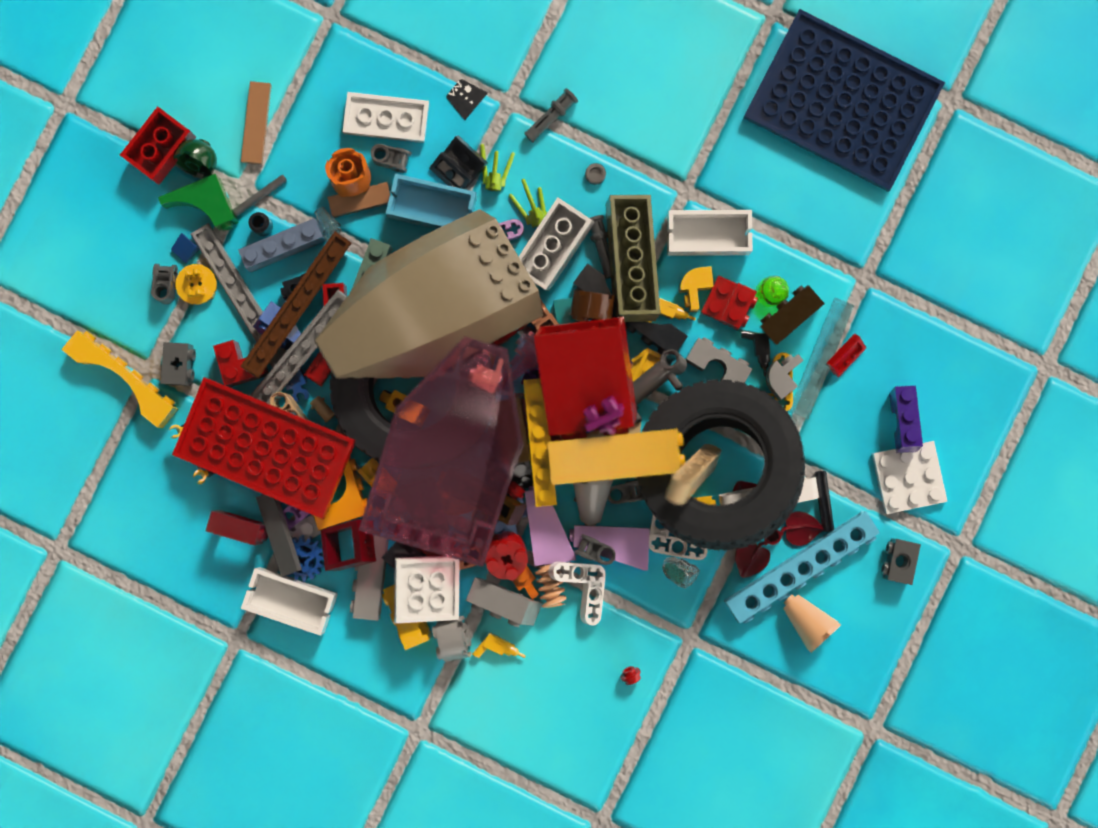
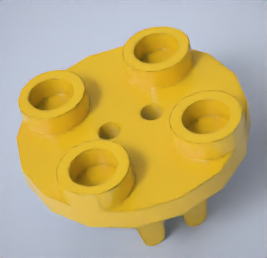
(195, 274)

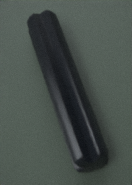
(824, 501)

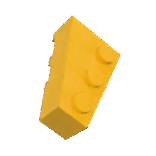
(409, 633)

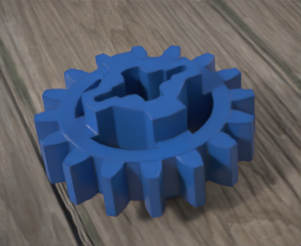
(307, 565)

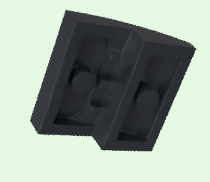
(458, 164)

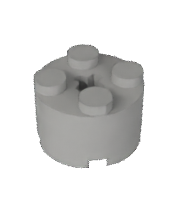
(452, 639)

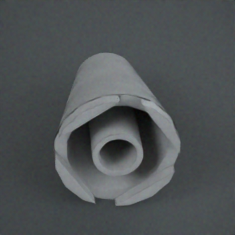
(591, 500)

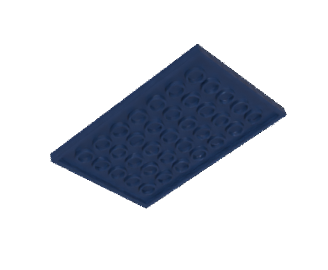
(844, 100)

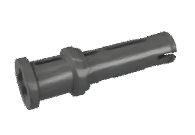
(557, 109)
(600, 237)

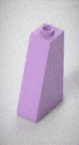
(546, 533)
(629, 543)

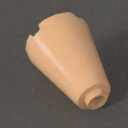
(809, 621)

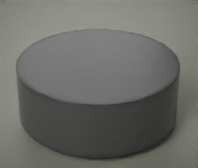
(595, 174)

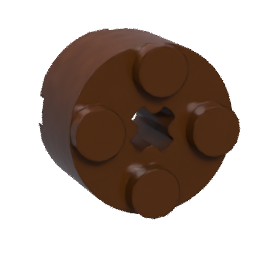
(591, 305)

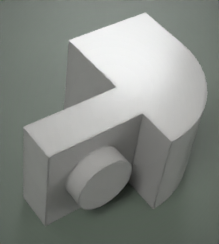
(778, 379)

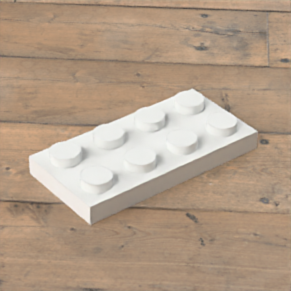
(386, 117)

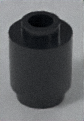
(256, 220)

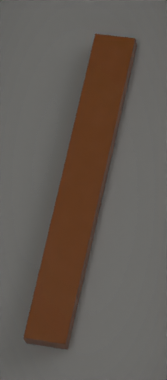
(295, 305)

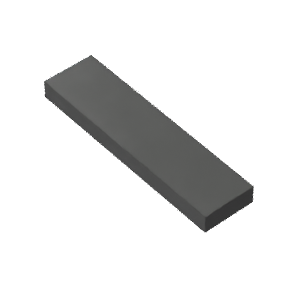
(279, 535)

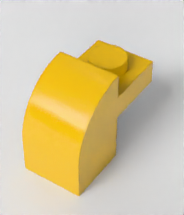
(694, 281)

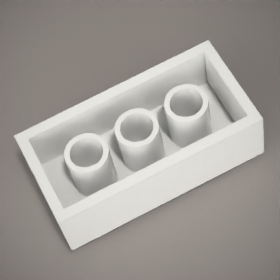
(554, 243)

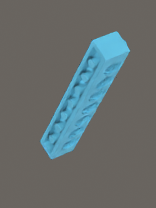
(867, 534)

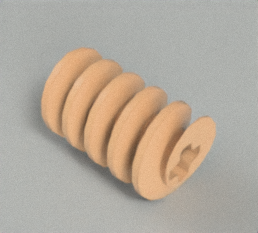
(550, 587)

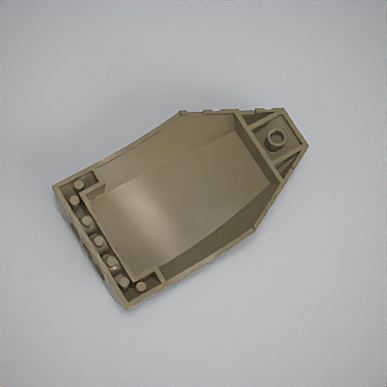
(427, 299)

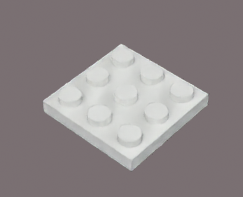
(909, 478)
(426, 589)

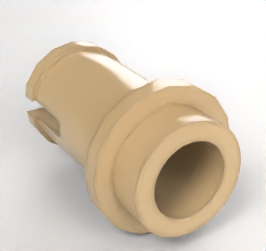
(322, 408)

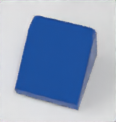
(184, 248)

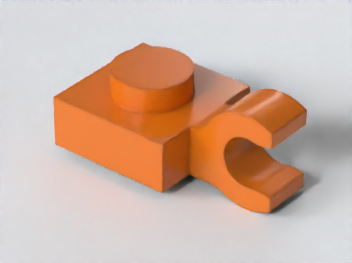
(524, 581)

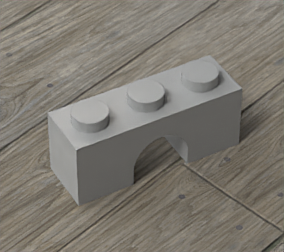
(704, 352)

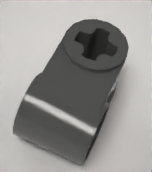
(392, 157)
(164, 278)
(628, 493)
(594, 550)

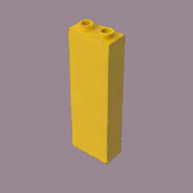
(615, 456)

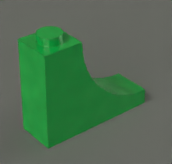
(206, 196)

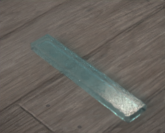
(823, 350)

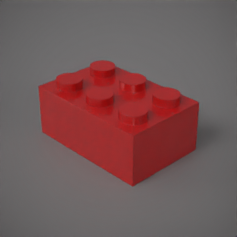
(156, 144)

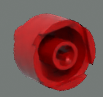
(503, 565)

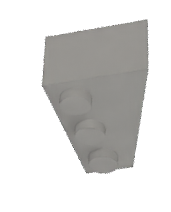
(503, 603)

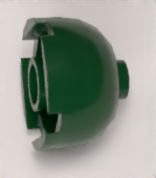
(196, 157)

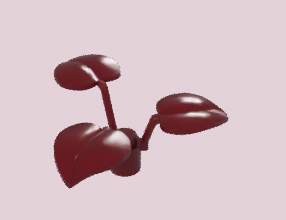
(800, 531)

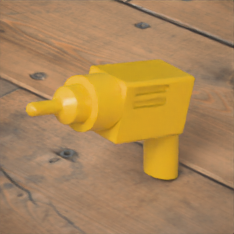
(672, 311)
(496, 645)

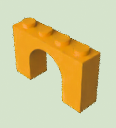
(350, 505)

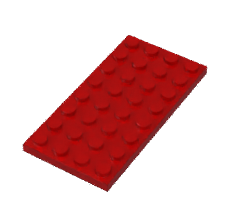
(264, 447)

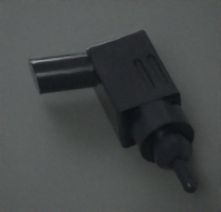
(761, 347)

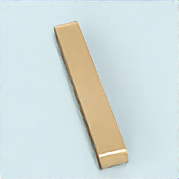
(693, 474)

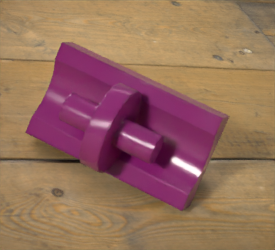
(612, 411)

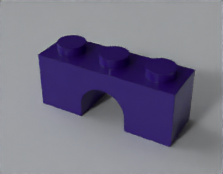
(908, 431)

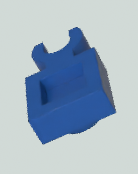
(296, 384)

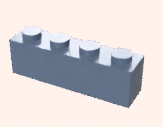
(282, 245)

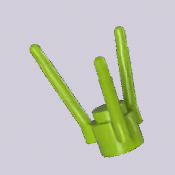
(494, 181)
(535, 215)

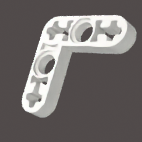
(663, 535)
(589, 583)

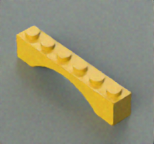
(152, 404)
(539, 437)

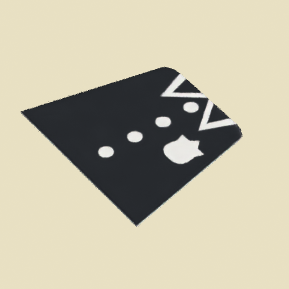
(465, 97)

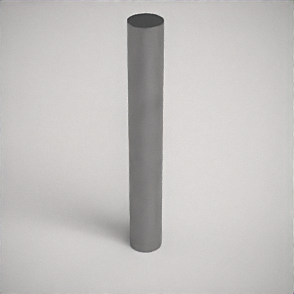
(259, 195)

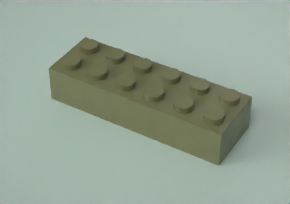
(632, 257)

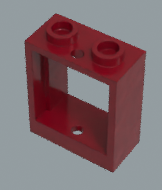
(237, 527)
(363, 552)

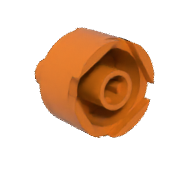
(348, 172)

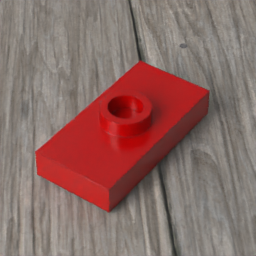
(846, 355)
(318, 370)

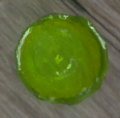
(772, 291)

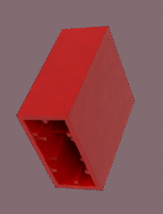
(580, 369)

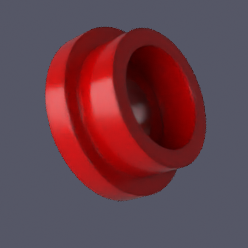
(515, 490)
(630, 675)

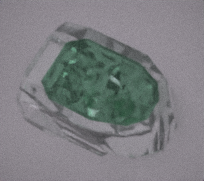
(680, 571)

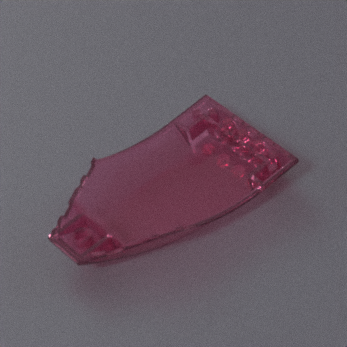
(449, 457)

